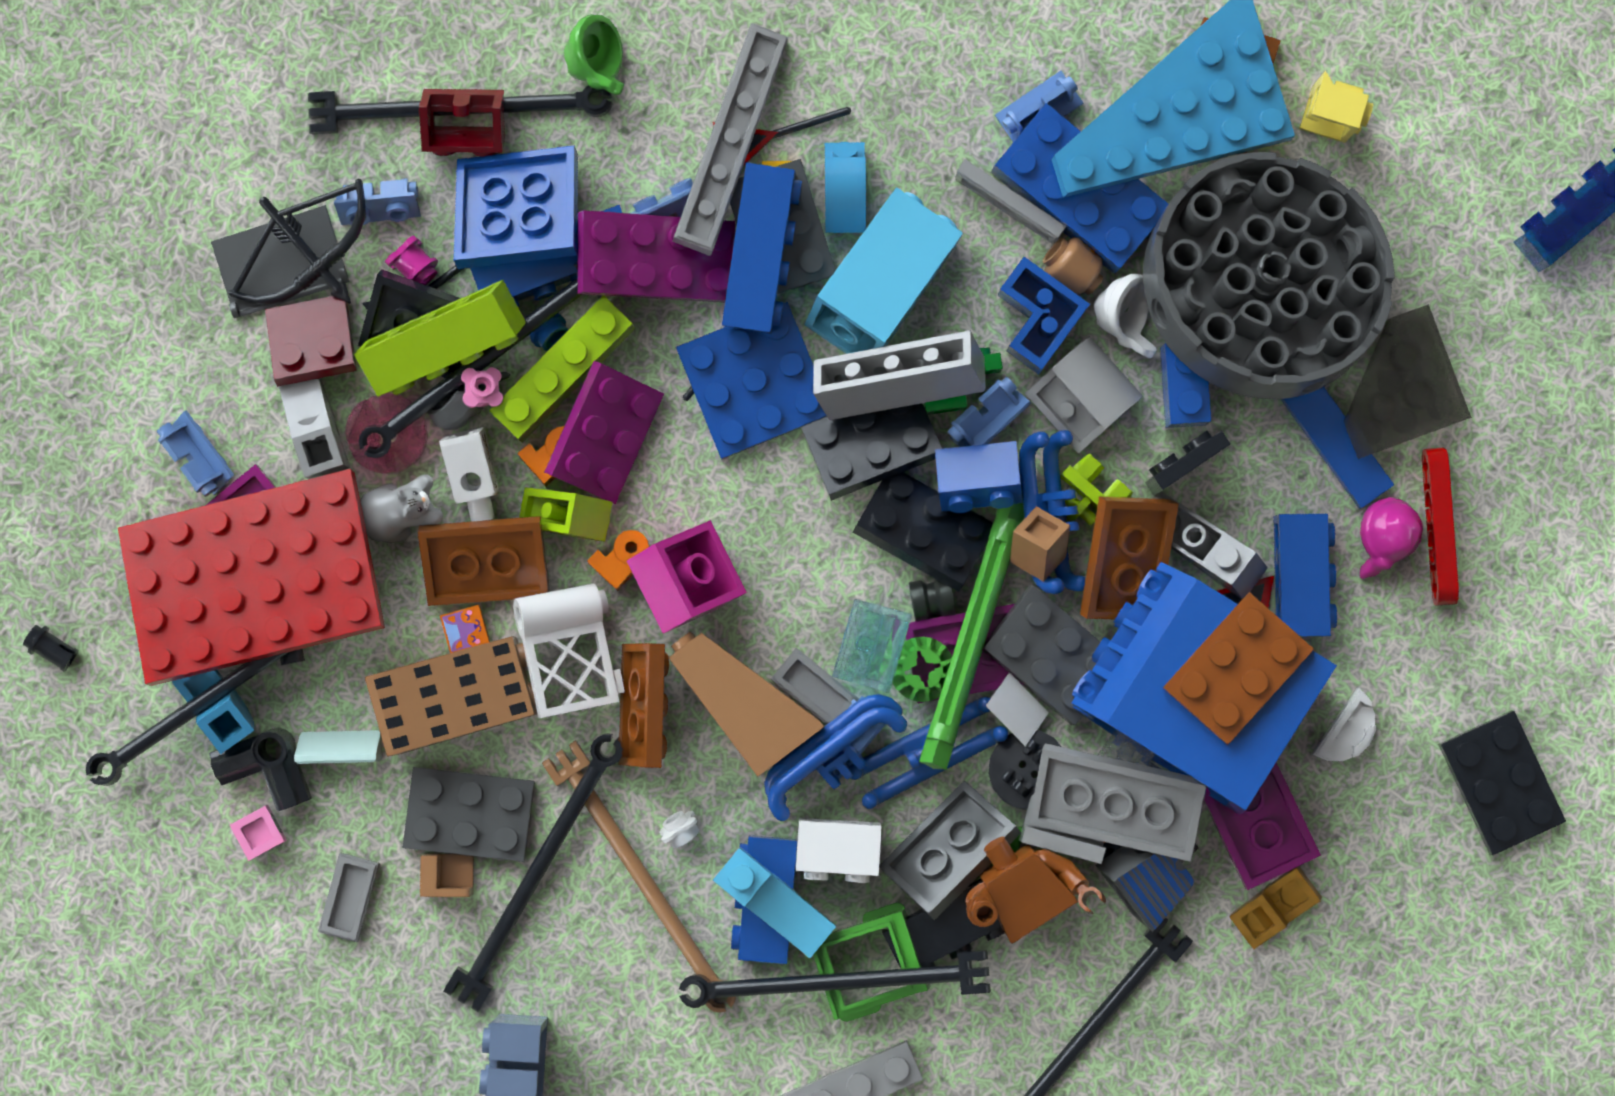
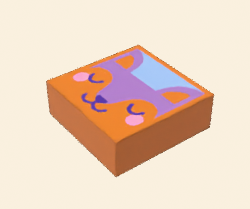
(465, 628)

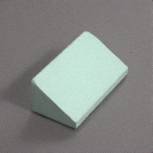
(338, 747)

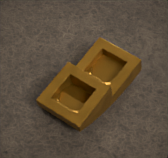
(1275, 907)

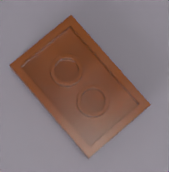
(1126, 544)
(483, 560)
(1238, 668)
(643, 704)

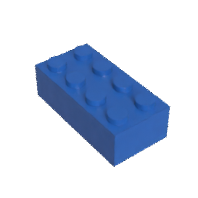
(1105, 219)

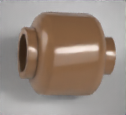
(1074, 265)

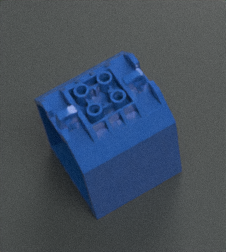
(1151, 644)

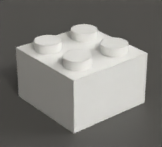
(838, 848)

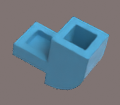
(845, 187)
(224, 721)

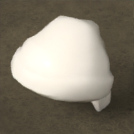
(1128, 325)

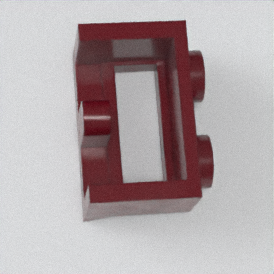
(470, 139)

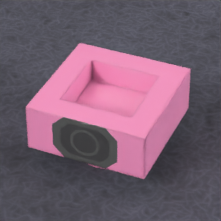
(258, 832)

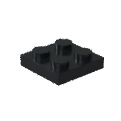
(1196, 451)

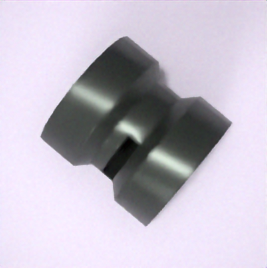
(931, 599)

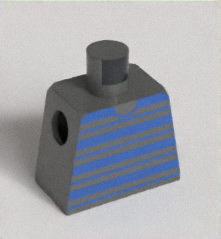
(1147, 882)

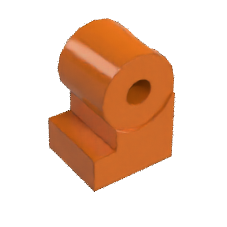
(538, 460)
(615, 566)

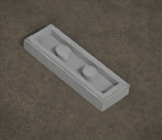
(1009, 202)

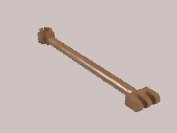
(573, 773)

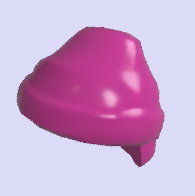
(1389, 534)

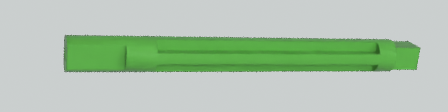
(971, 639)

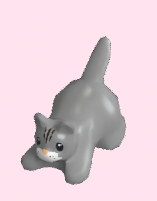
(393, 510)

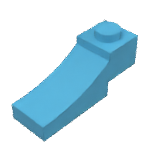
(774, 902)

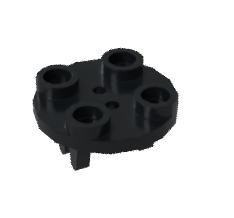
(1009, 780)

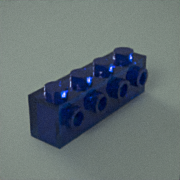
(1571, 219)

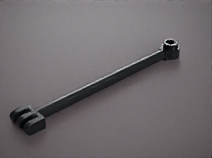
(333, 112)
(453, 381)
(172, 722)
(1161, 946)
(474, 978)
(838, 981)

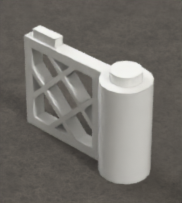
(562, 616)

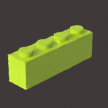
(441, 339)
(562, 368)

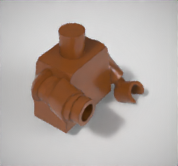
(1026, 889)

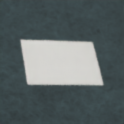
(1017, 709)

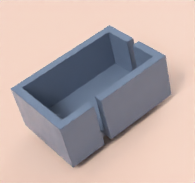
(515, 1056)

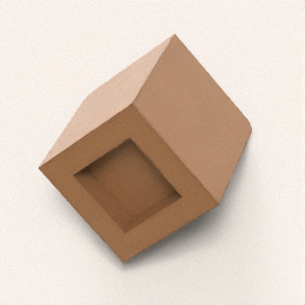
(1039, 543)
(446, 875)

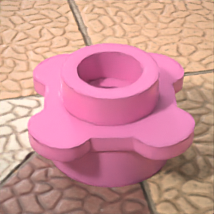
(476, 398)

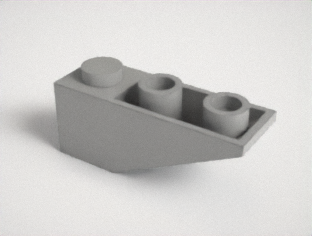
(313, 429)
(1215, 552)

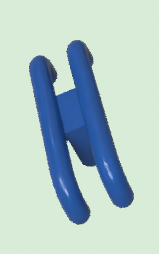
(1052, 501)
(912, 747)
(831, 749)

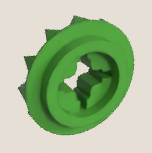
(912, 686)

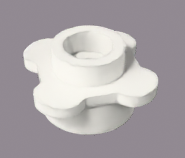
(679, 829)

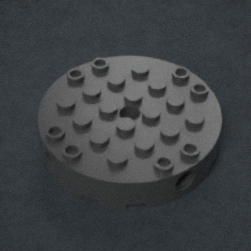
(1213, 285)

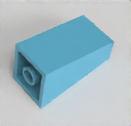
(883, 275)

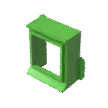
(889, 916)

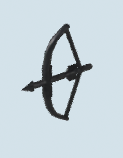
(289, 231)

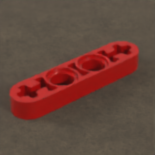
(1440, 526)

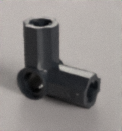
(281, 774)

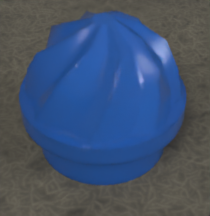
(549, 332)

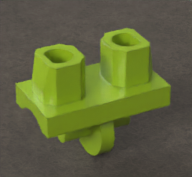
(1080, 479)

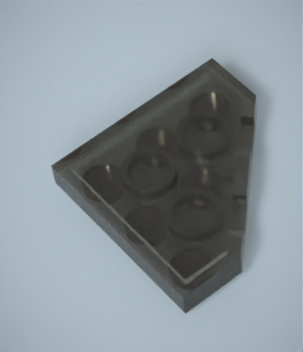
(1405, 387)

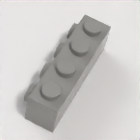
(899, 375)

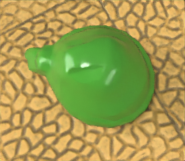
(595, 53)

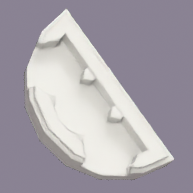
(1350, 731)

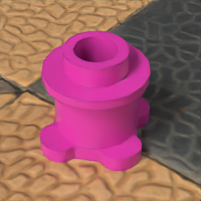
(413, 261)

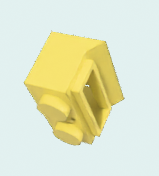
(1336, 109)

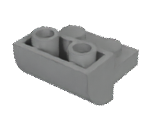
(1084, 393)

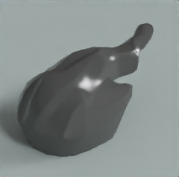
(452, 412)

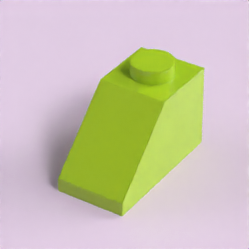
(568, 513)

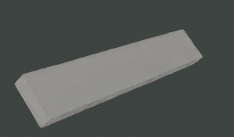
(730, 139)

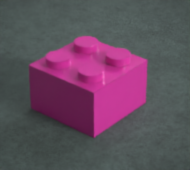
(686, 576)

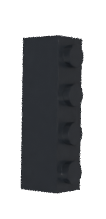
(946, 934)

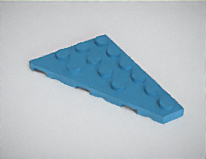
(1194, 107)

